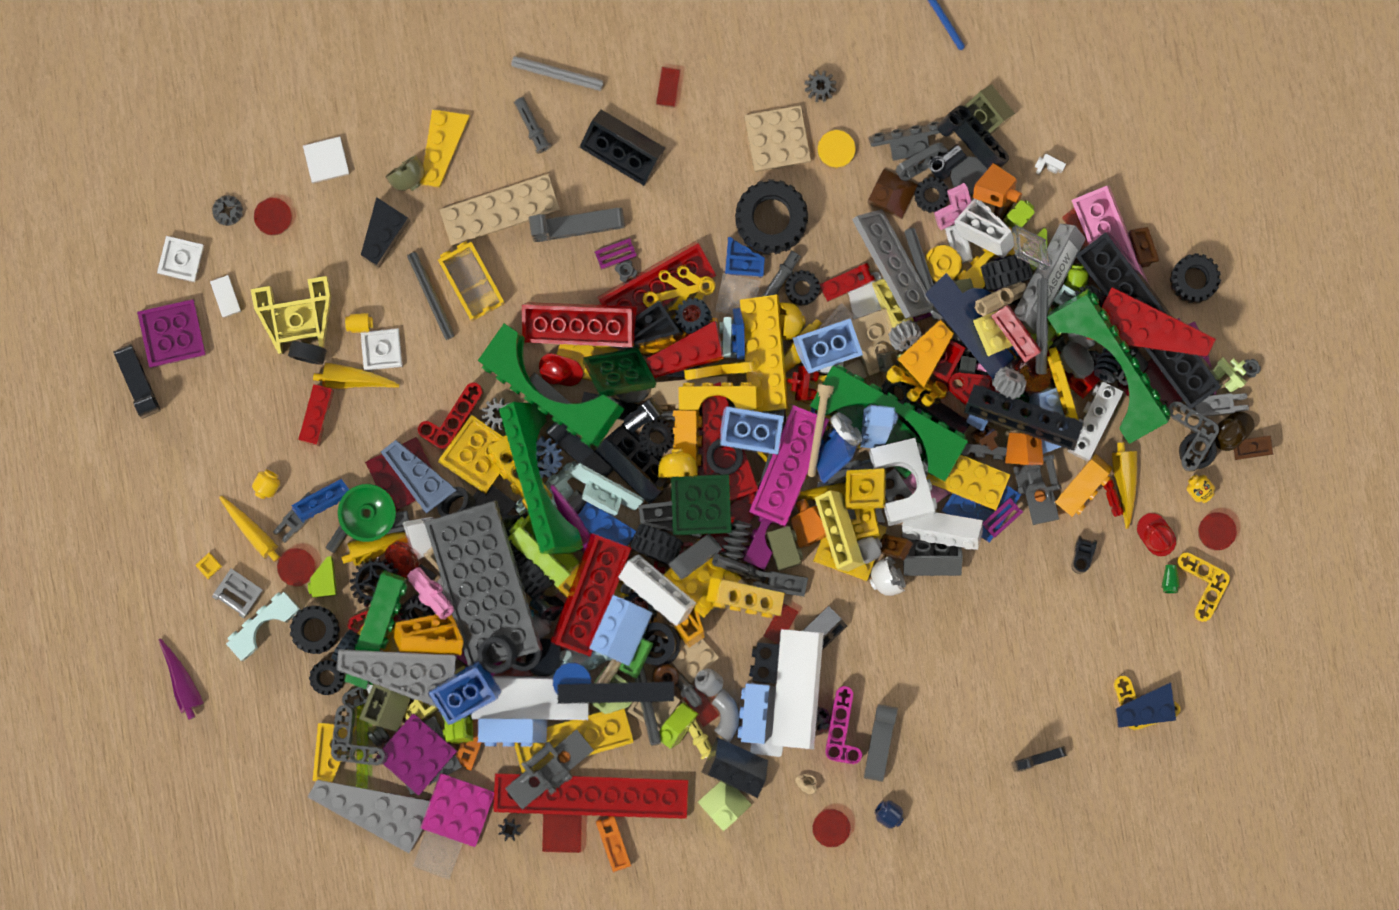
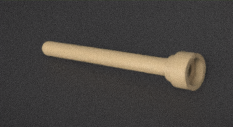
(824, 393)

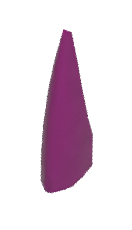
(571, 516)
(184, 689)

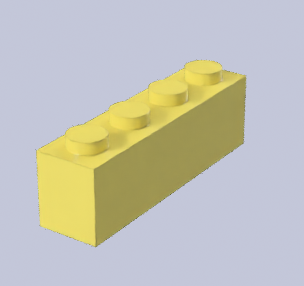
(839, 531)

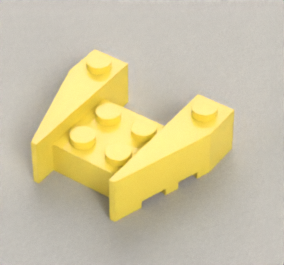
(297, 318)

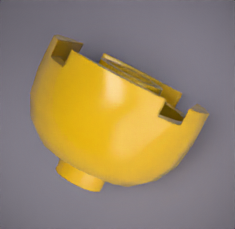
(791, 321)
(677, 464)

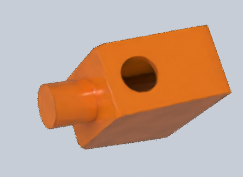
(996, 187)
(1024, 449)
(807, 524)

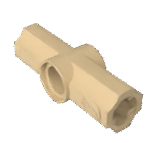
(1000, 298)

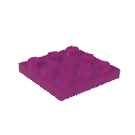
(171, 333)
(417, 754)

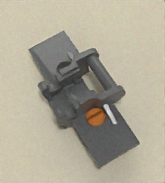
(1039, 498)
(552, 775)

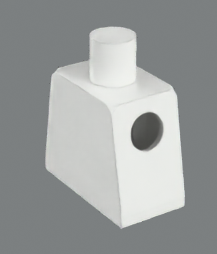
(418, 536)

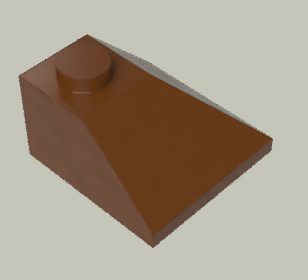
(892, 194)

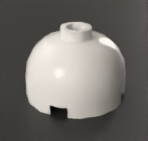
(886, 577)

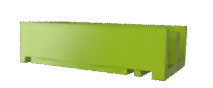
(555, 565)

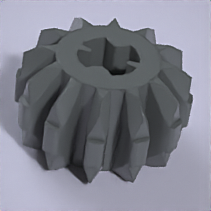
(820, 79)

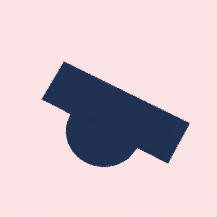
(959, 313)

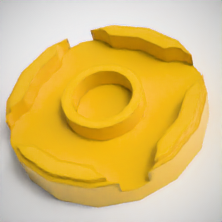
(836, 149)
(943, 260)

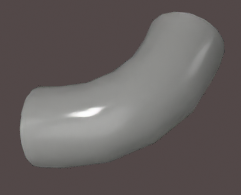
(728, 715)

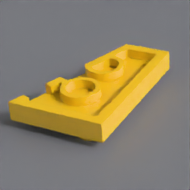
(324, 764)

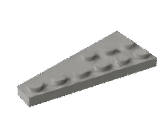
(398, 671)
(381, 813)

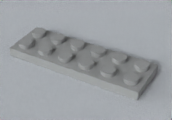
(893, 263)

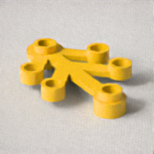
(682, 290)
(937, 389)

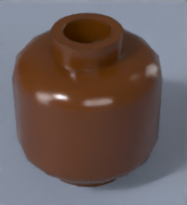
(670, 673)

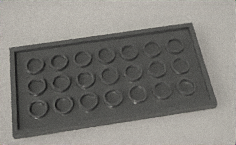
(482, 581)

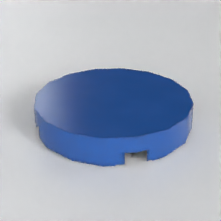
(571, 674)

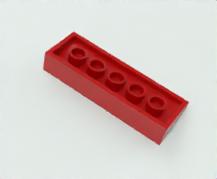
(632, 291)
(578, 324)
(590, 594)

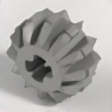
(904, 335)
(1009, 382)
(491, 414)

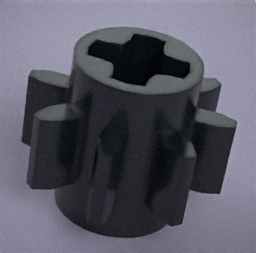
(823, 719)
(505, 827)

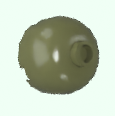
(407, 175)

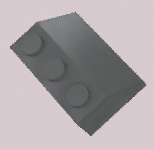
(932, 559)

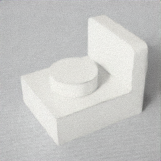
(1052, 164)

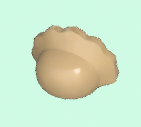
(807, 783)

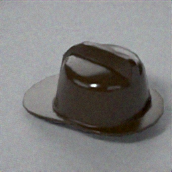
(1234, 430)

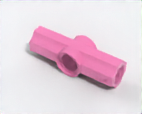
(430, 593)

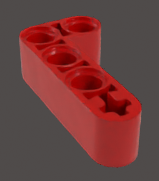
(453, 414)

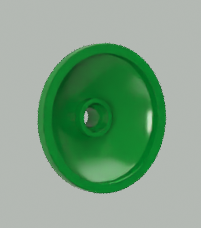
(366, 527)

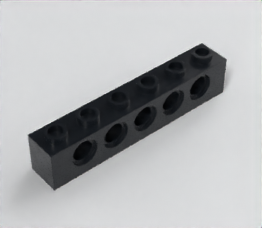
(1029, 425)

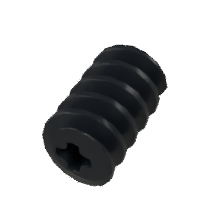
(1107, 367)

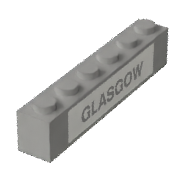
(1061, 254)

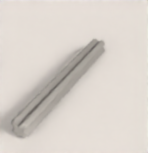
(557, 73)

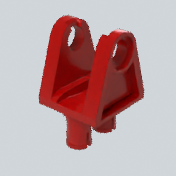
(968, 381)

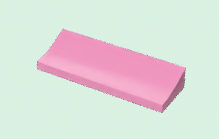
(1100, 214)

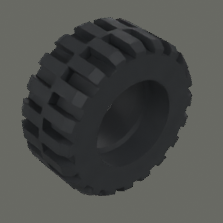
(771, 191)

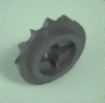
(235, 213)

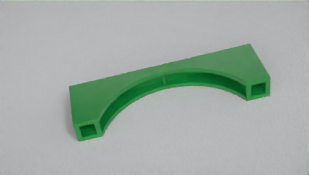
(1086, 318)
(506, 360)
(940, 444)
(551, 529)

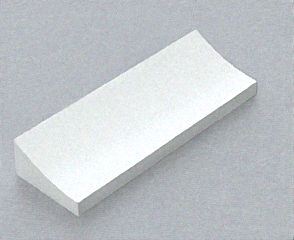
(797, 689)
(529, 699)

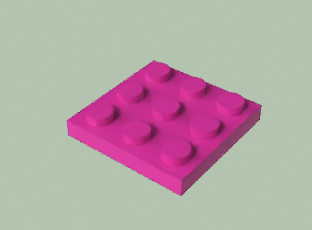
(457, 810)

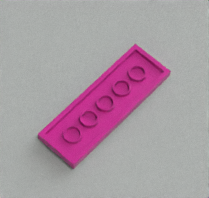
(787, 469)

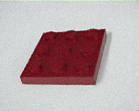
(387, 478)

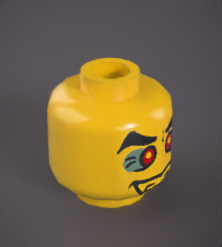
(1200, 488)

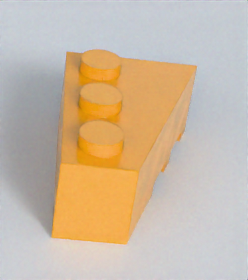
(1084, 485)

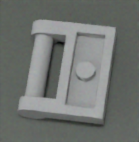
(242, 588)

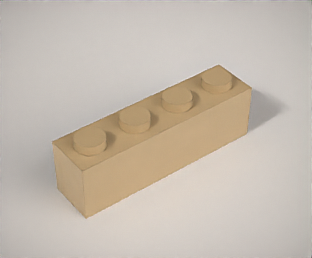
(667, 393)

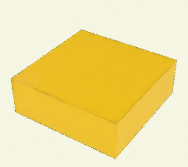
(208, 565)

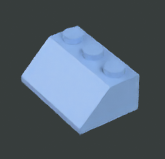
(828, 346)
(751, 430)
(621, 630)

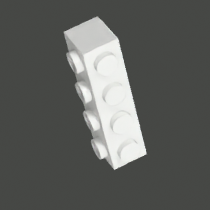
(1096, 419)
(945, 530)
(657, 590)

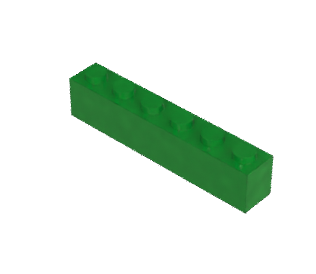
(380, 618)

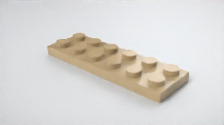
(499, 210)

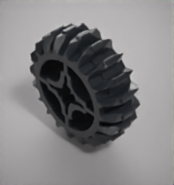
(367, 584)

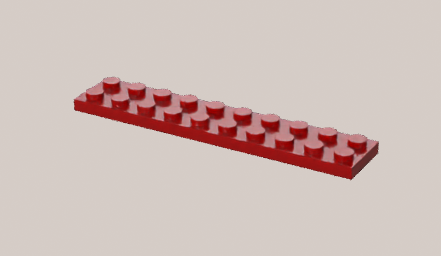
(600, 797)

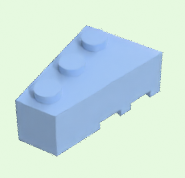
(1048, 400)
(877, 426)
(754, 713)
(512, 731)

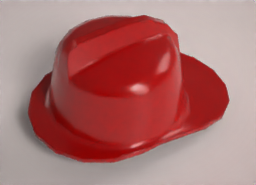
(560, 370)
(1156, 534)

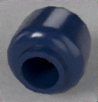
(889, 814)

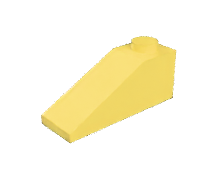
(888, 302)

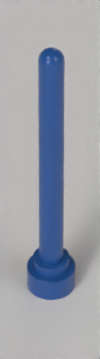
(947, 24)

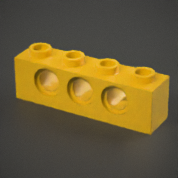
(495, 454)
(719, 595)

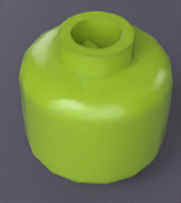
(1076, 277)

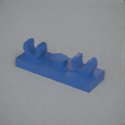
(320, 500)

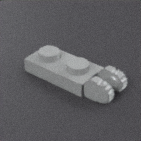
(1221, 405)

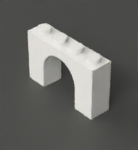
(906, 455)

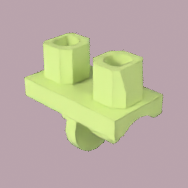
(1236, 379)

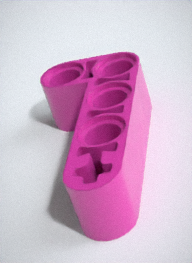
(843, 724)

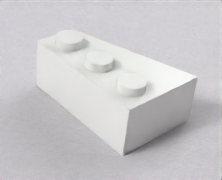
(984, 229)

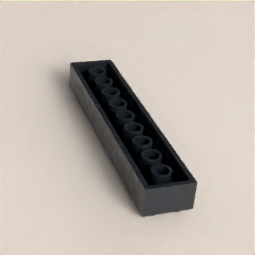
(1113, 268)

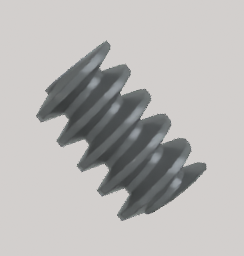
(735, 540)

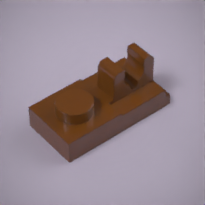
(1143, 246)
(985, 437)
(1254, 448)
(895, 546)

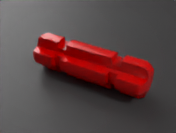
(1113, 498)

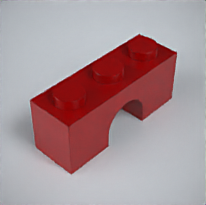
(315, 414)

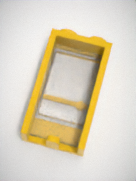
(471, 281)

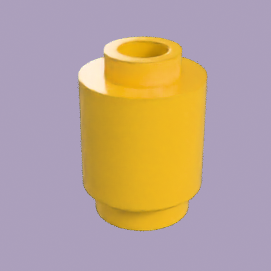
(358, 323)

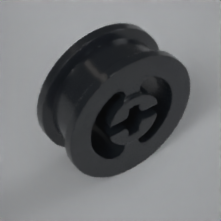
(669, 646)

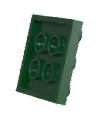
(619, 372)
(701, 504)

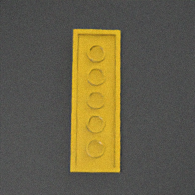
(765, 347)
(600, 731)

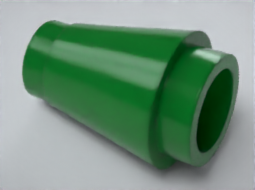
(1170, 580)

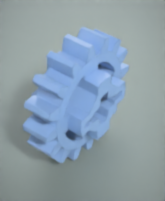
(550, 465)

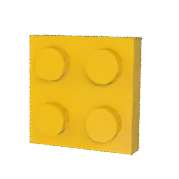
(865, 488)

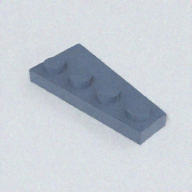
(418, 477)

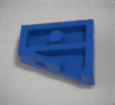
(743, 261)
(737, 330)

